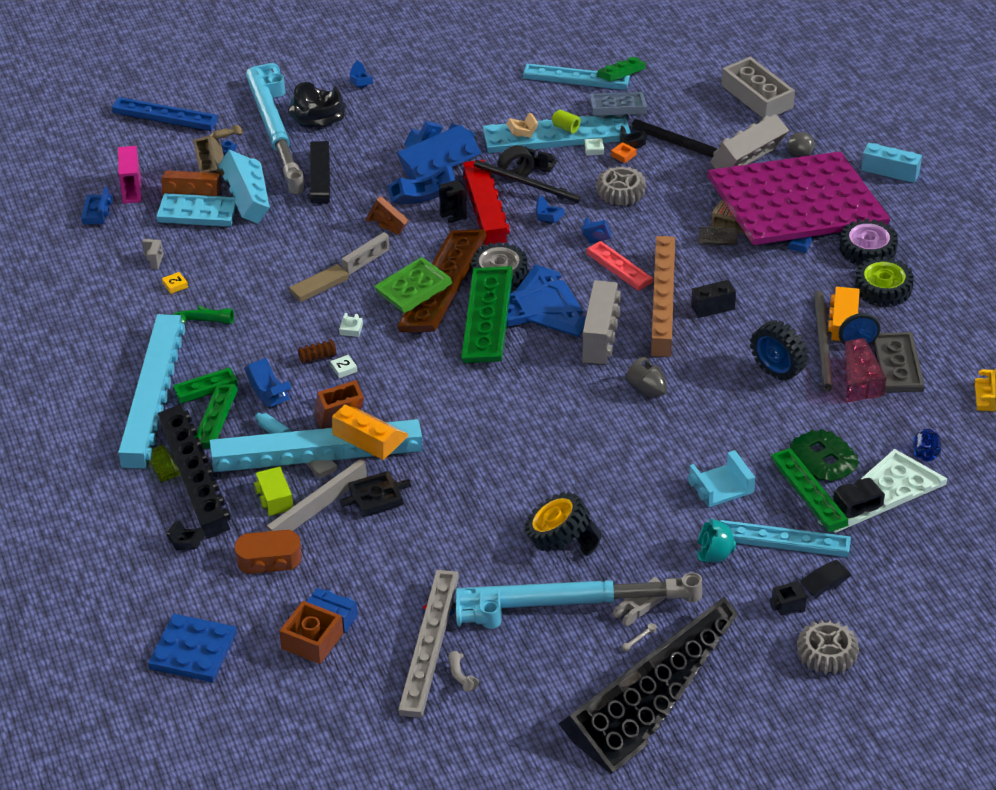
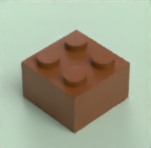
(311, 632)

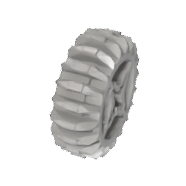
(620, 186)
(827, 641)

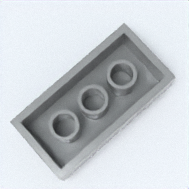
(757, 87)
(751, 144)
(601, 322)

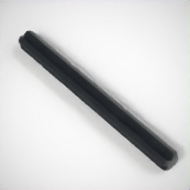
(674, 138)

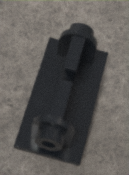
(543, 161)

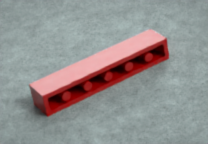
(485, 203)

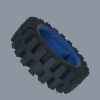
(779, 350)

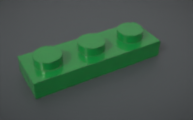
(621, 69)
(203, 385)

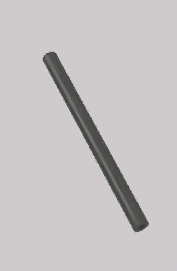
(823, 341)

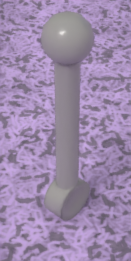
(651, 629)

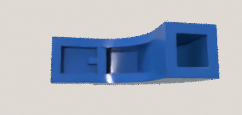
(419, 190)
(265, 383)

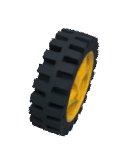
(557, 521)

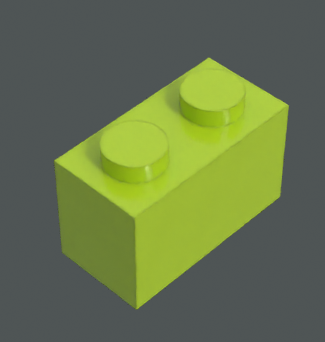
(273, 491)

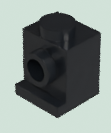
(788, 598)

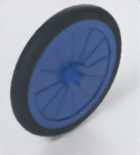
(859, 326)

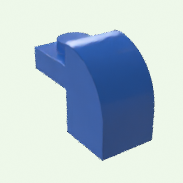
(428, 130)

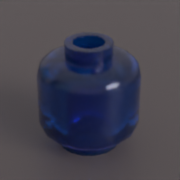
(927, 445)

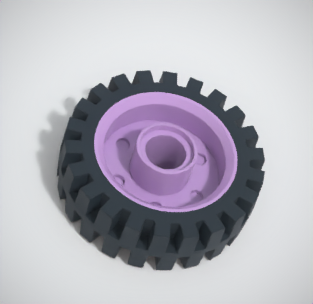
(868, 240)

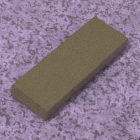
(319, 283)

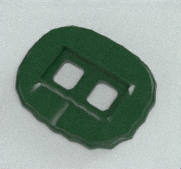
(833, 446)

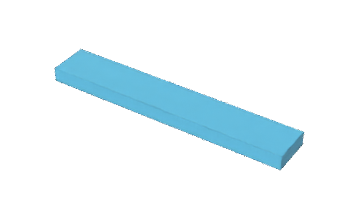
(572, 76)
(790, 539)

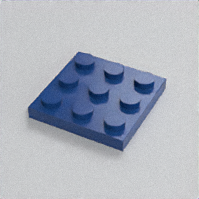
(192, 647)

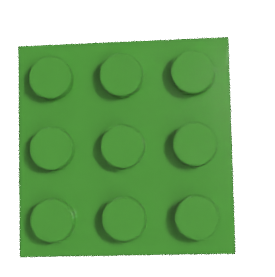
(413, 285)

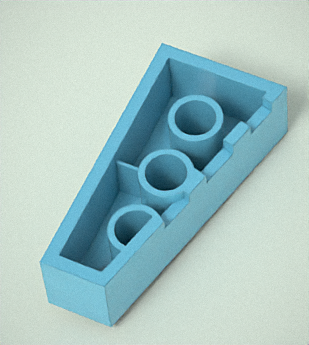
(246, 185)

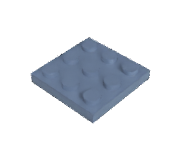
(618, 104)

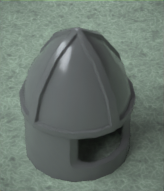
(647, 379)

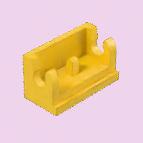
(986, 391)

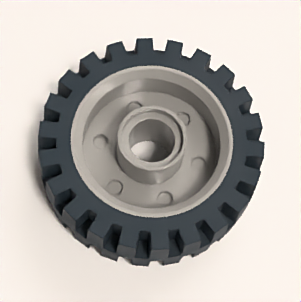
(501, 256)

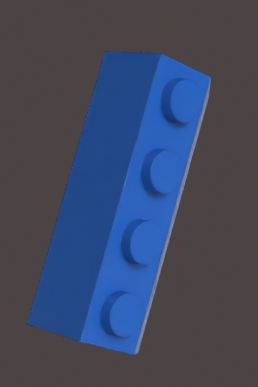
(441, 150)

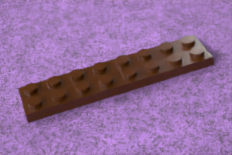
(453, 260)

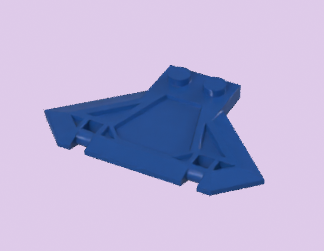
(546, 302)

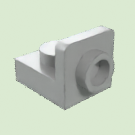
(153, 251)

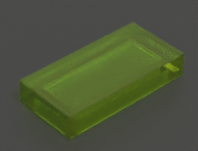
(163, 464)

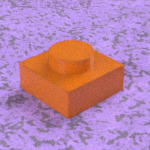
(623, 152)

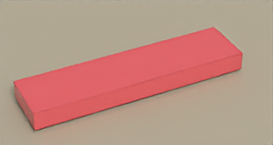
(619, 265)

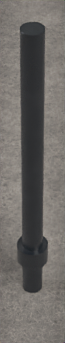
(561, 193)

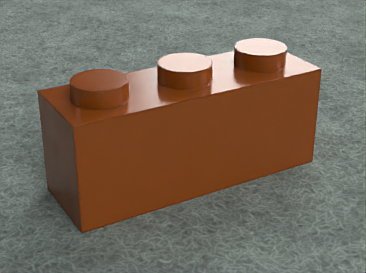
(191, 183)

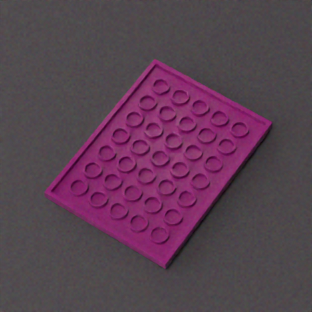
(796, 197)

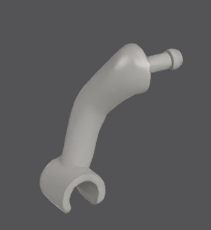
(469, 683)

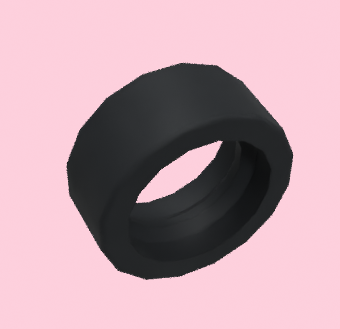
(511, 154)

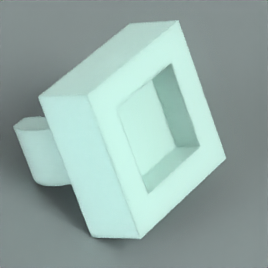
(351, 325)

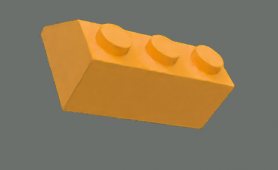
(366, 431)

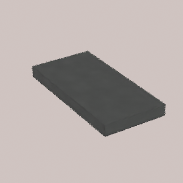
(899, 362)

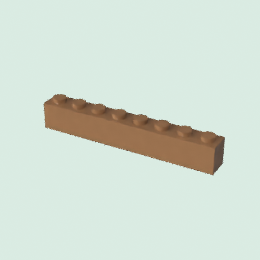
(663, 296)

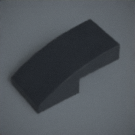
(824, 577)

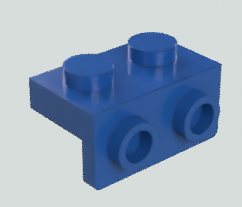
(97, 208)

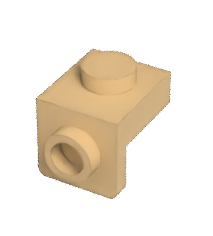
(523, 128)

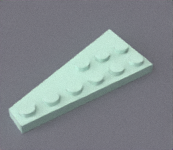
(901, 481)

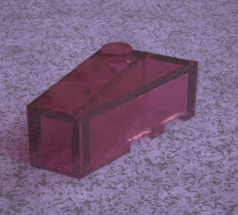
(862, 372)

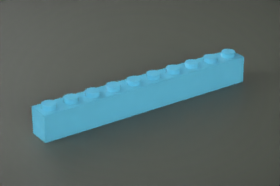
(151, 392)
(298, 448)

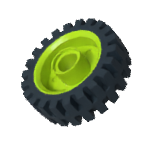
(884, 281)

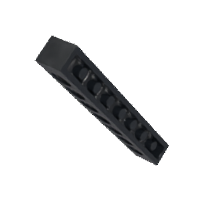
(194, 472)

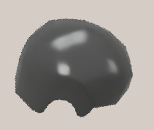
(801, 144)

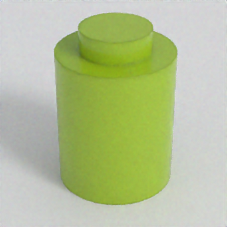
(566, 121)

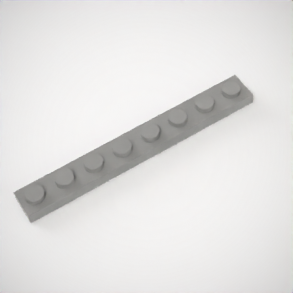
(428, 644)

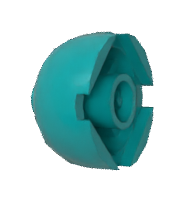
(715, 541)

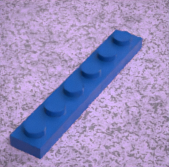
(165, 113)

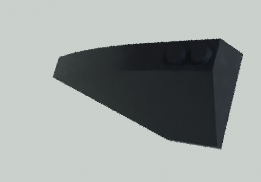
(631, 708)

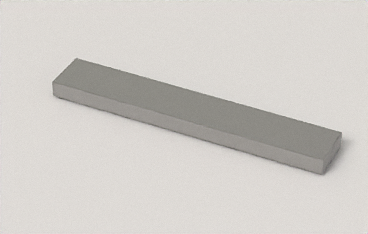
(319, 499)

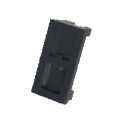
(452, 201)

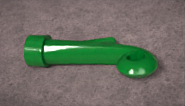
(225, 315)

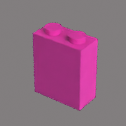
(129, 174)

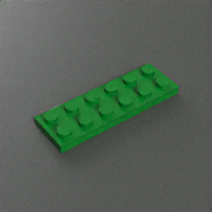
(487, 314)

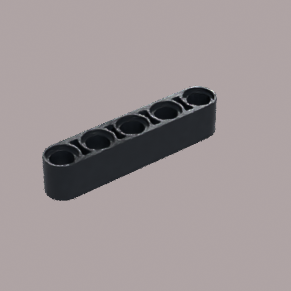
(319, 171)

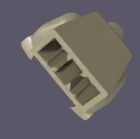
(209, 149)

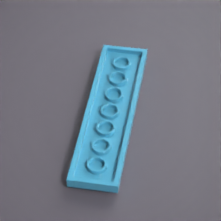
(547, 136)

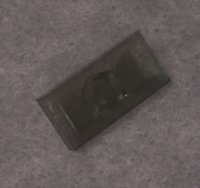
(717, 236)

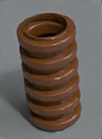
(317, 351)

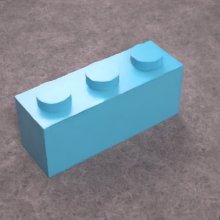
(891, 162)

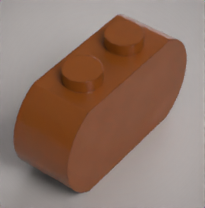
(268, 551)

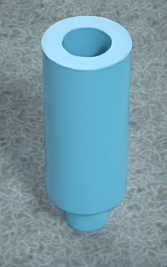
(270, 424)

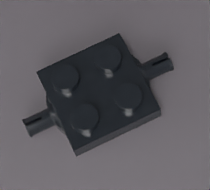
(375, 493)

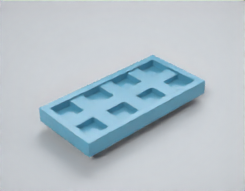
(197, 210)

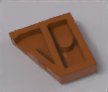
(387, 216)

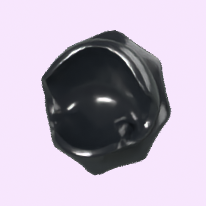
(315, 106)

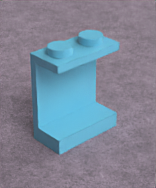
(723, 482)

